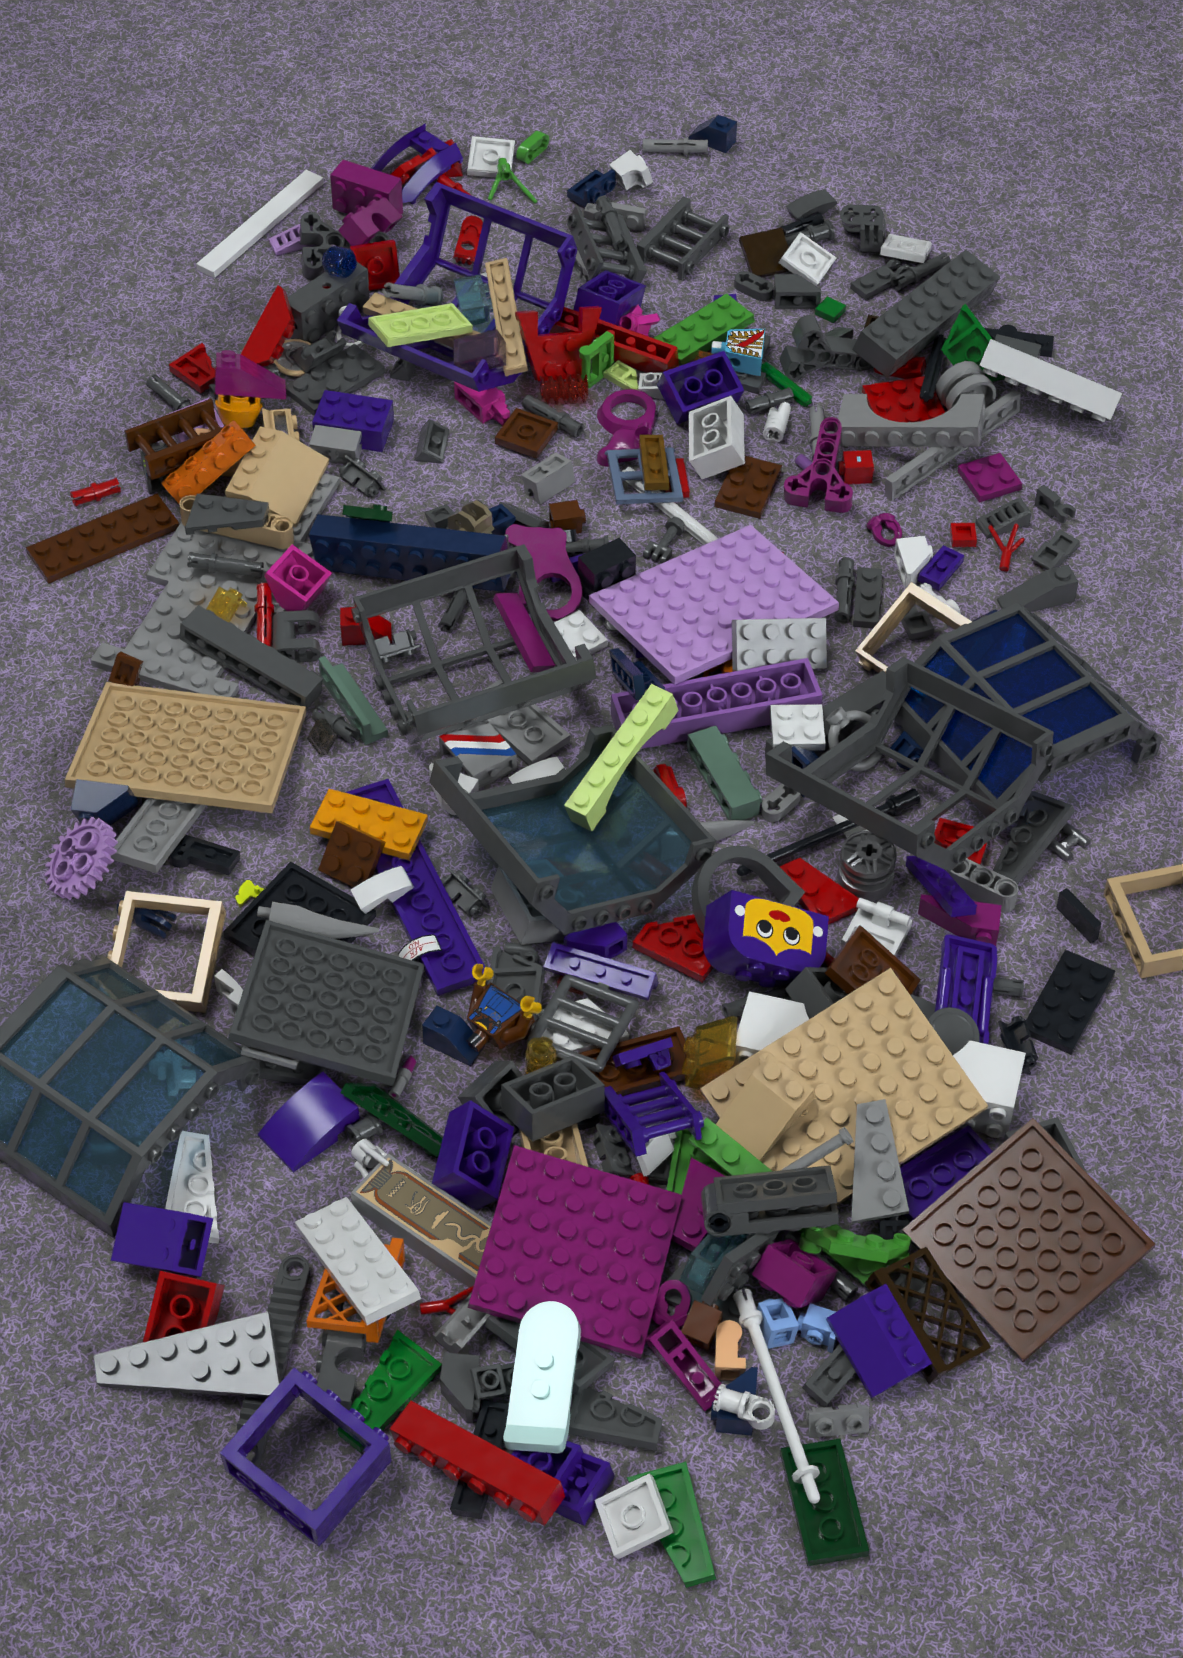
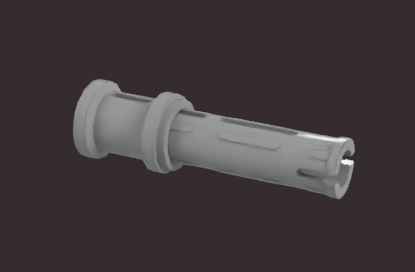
(420, 294)

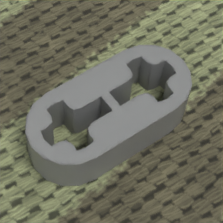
(785, 804)

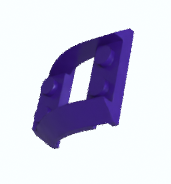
(437, 165)

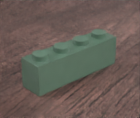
(724, 774)

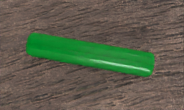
(784, 382)

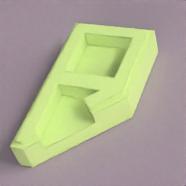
(622, 375)

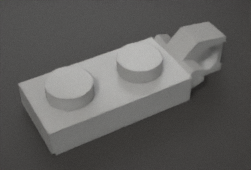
(633, 216)

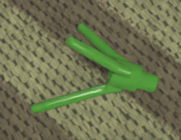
(505, 173)

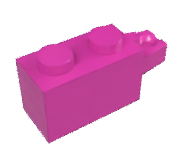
(483, 404)

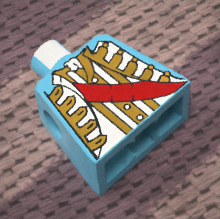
(743, 349)

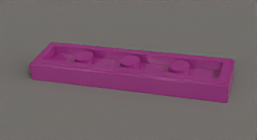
(523, 632)

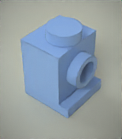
(778, 1323)
(816, 1328)

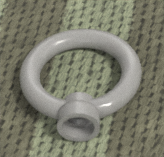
(839, 719)

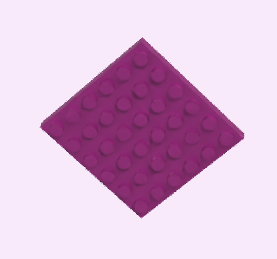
(580, 1243)

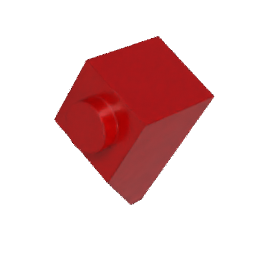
(351, 631)

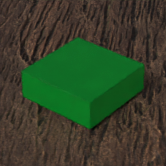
(830, 309)

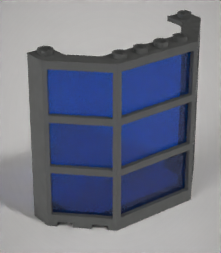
(1034, 673)

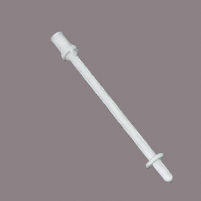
(750, 1319)

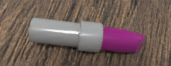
(402, 1077)

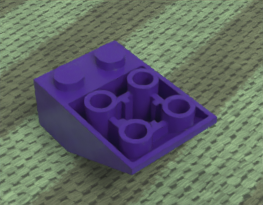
(162, 1239)

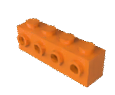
(209, 462)

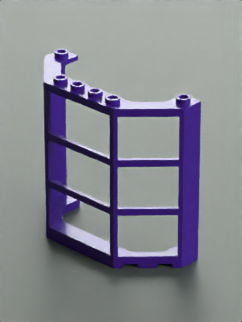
(427, 257)

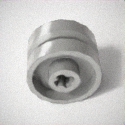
(964, 379)

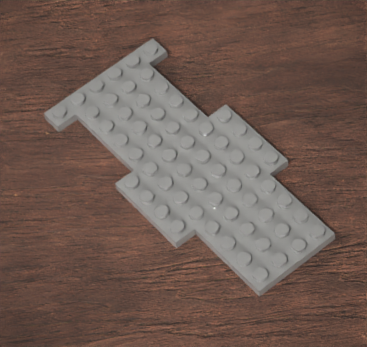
(157, 640)

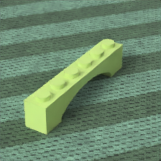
(592, 795)

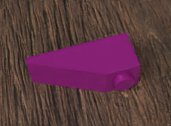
(979, 927)
(684, 1363)

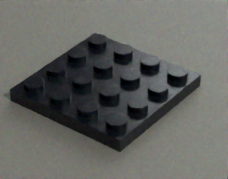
(297, 888)

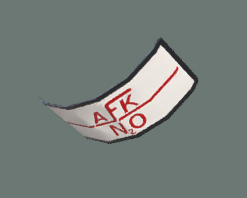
(419, 947)

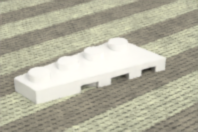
(192, 1181)

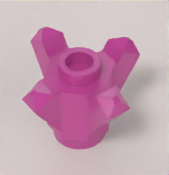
(637, 322)

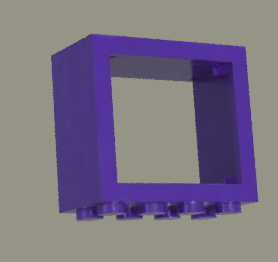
(321, 1522)

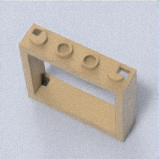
(910, 596)
(1115, 895)
(216, 916)

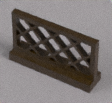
(938, 1366)

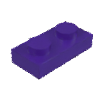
(941, 567)

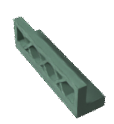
(352, 701)

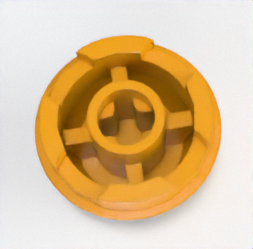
(238, 408)

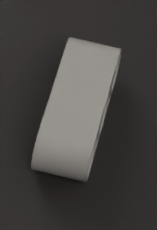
(986, 885)

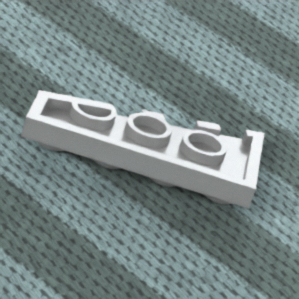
(877, 1173)

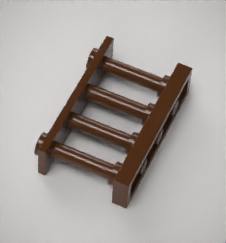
(162, 428)

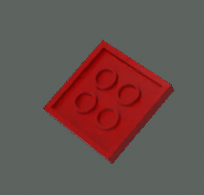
(901, 401)

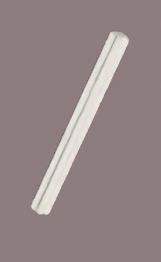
(673, 510)

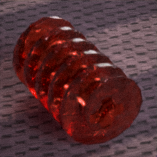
(564, 390)

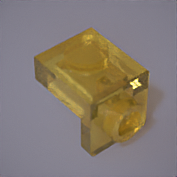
(226, 603)

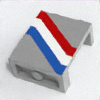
(481, 750)

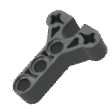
(323, 237)
(818, 351)

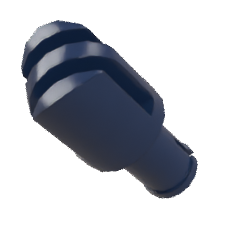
(144, 917)

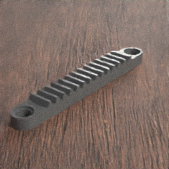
(285, 1313)

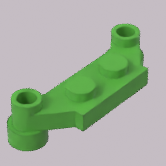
(849, 1244)

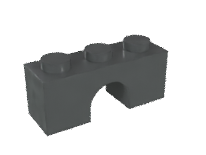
(340, 1348)

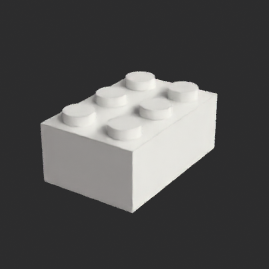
(716, 437)

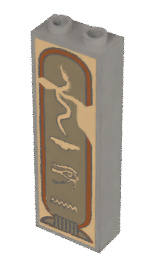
(424, 1217)

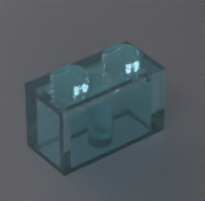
(472, 299)

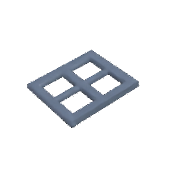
(647, 497)

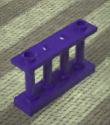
(634, 1129)

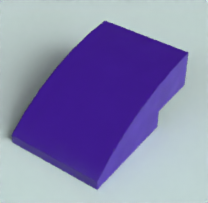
(309, 1122)
(581, 1476)

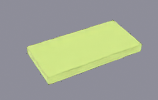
(420, 325)

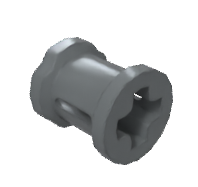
(364, 1129)

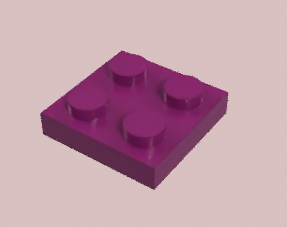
(989, 477)

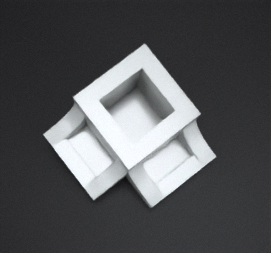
(631, 171)

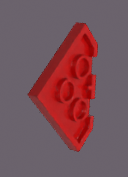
(675, 945)

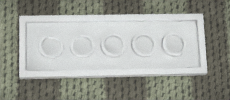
(357, 1261)

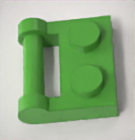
(602, 357)

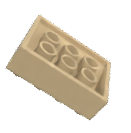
(278, 473)

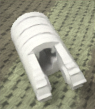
(776, 423)

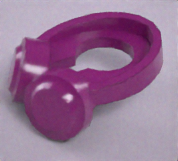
(890, 522)
(660, 1312)

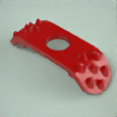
(469, 234)

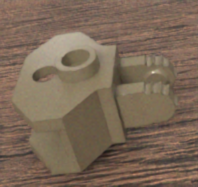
(470, 521)

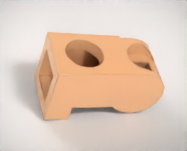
(727, 1345)

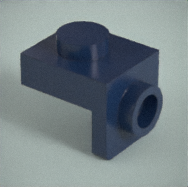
(908, 747)

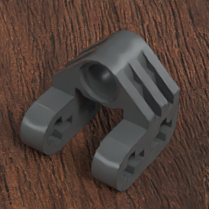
(871, 233)

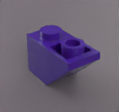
(600, 940)

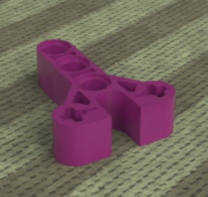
(810, 480)

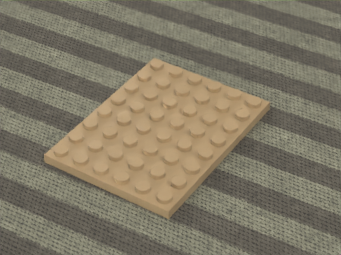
(189, 746)
(857, 1053)

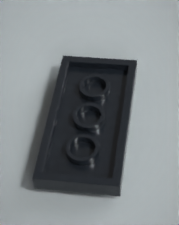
(1068, 1001)

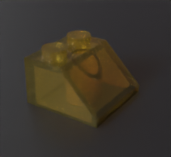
(710, 1052)

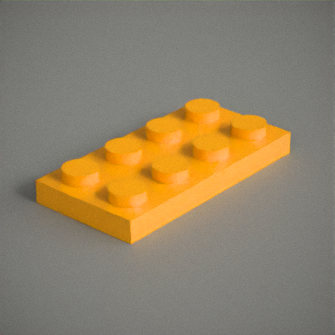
(390, 823)

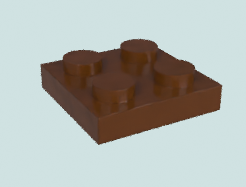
(526, 433)
(351, 854)

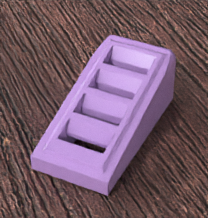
(293, 245)

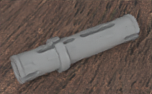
(675, 146)
(815, 421)

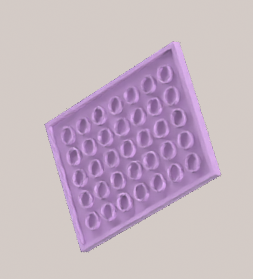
(686, 605)

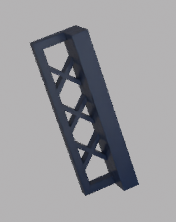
(632, 675)

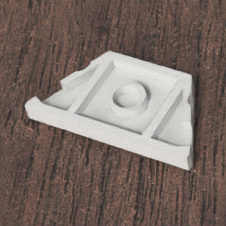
(580, 1022)

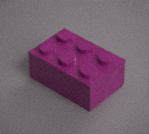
(359, 185)

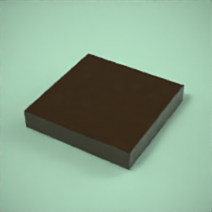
(764, 252)

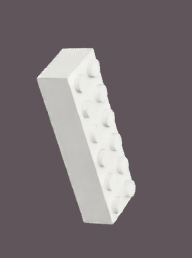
(1048, 378)

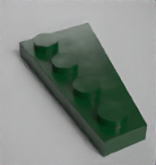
(374, 513)
(394, 1114)

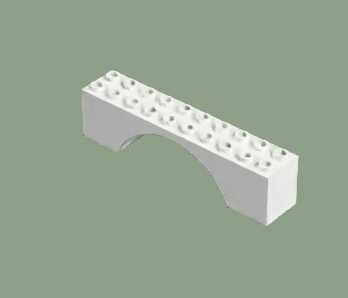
(990, 1068)

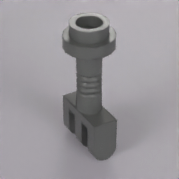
(674, 527)

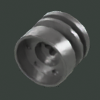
(867, 865)

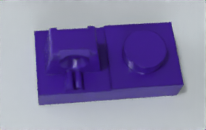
(656, 1053)

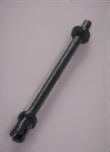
(893, 805)

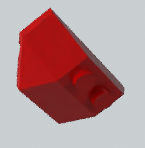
(271, 330)

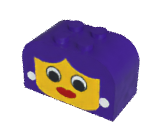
(763, 939)

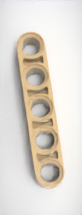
(276, 532)

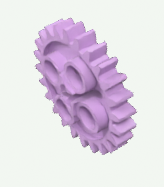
(81, 858)

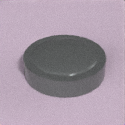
(954, 1028)

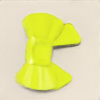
(247, 891)

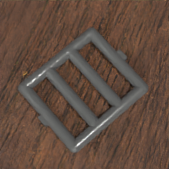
(607, 1045)

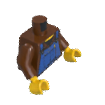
(497, 1015)

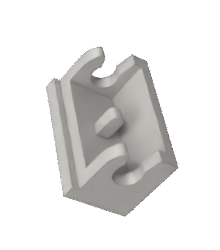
(336, 443)
(548, 477)
(460, 1327)

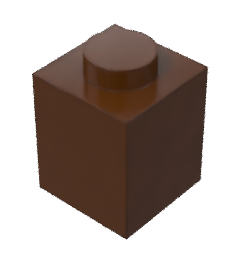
(566, 515)
(702, 1324)

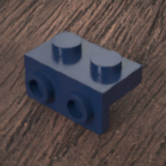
(592, 187)

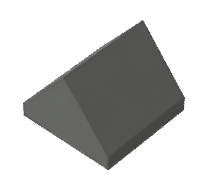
(402, 370)

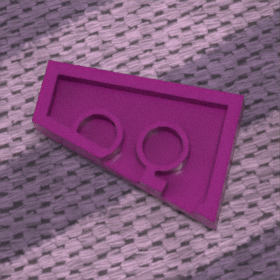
(689, 1224)

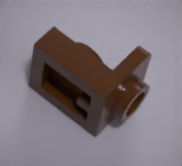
(126, 670)

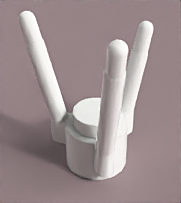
(368, 1156)

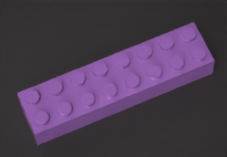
(728, 700)

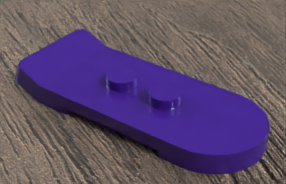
(967, 979)

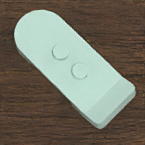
(543, 1379)

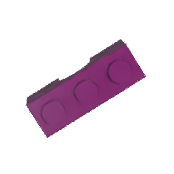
(368, 221)

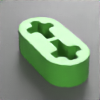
(532, 147)

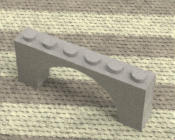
(955, 428)

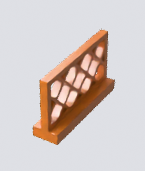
(338, 1321)

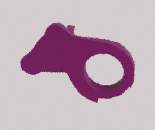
(625, 432)
(549, 560)

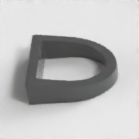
(768, 871)

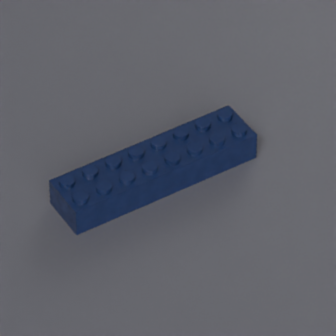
(398, 549)

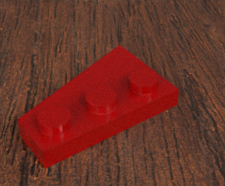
(821, 893)

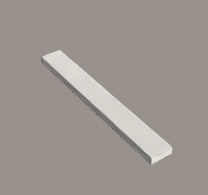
(259, 224)

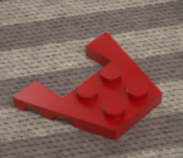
(557, 352)

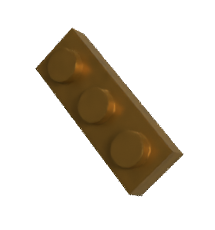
(653, 462)

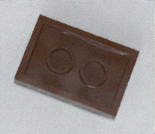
(748, 487)

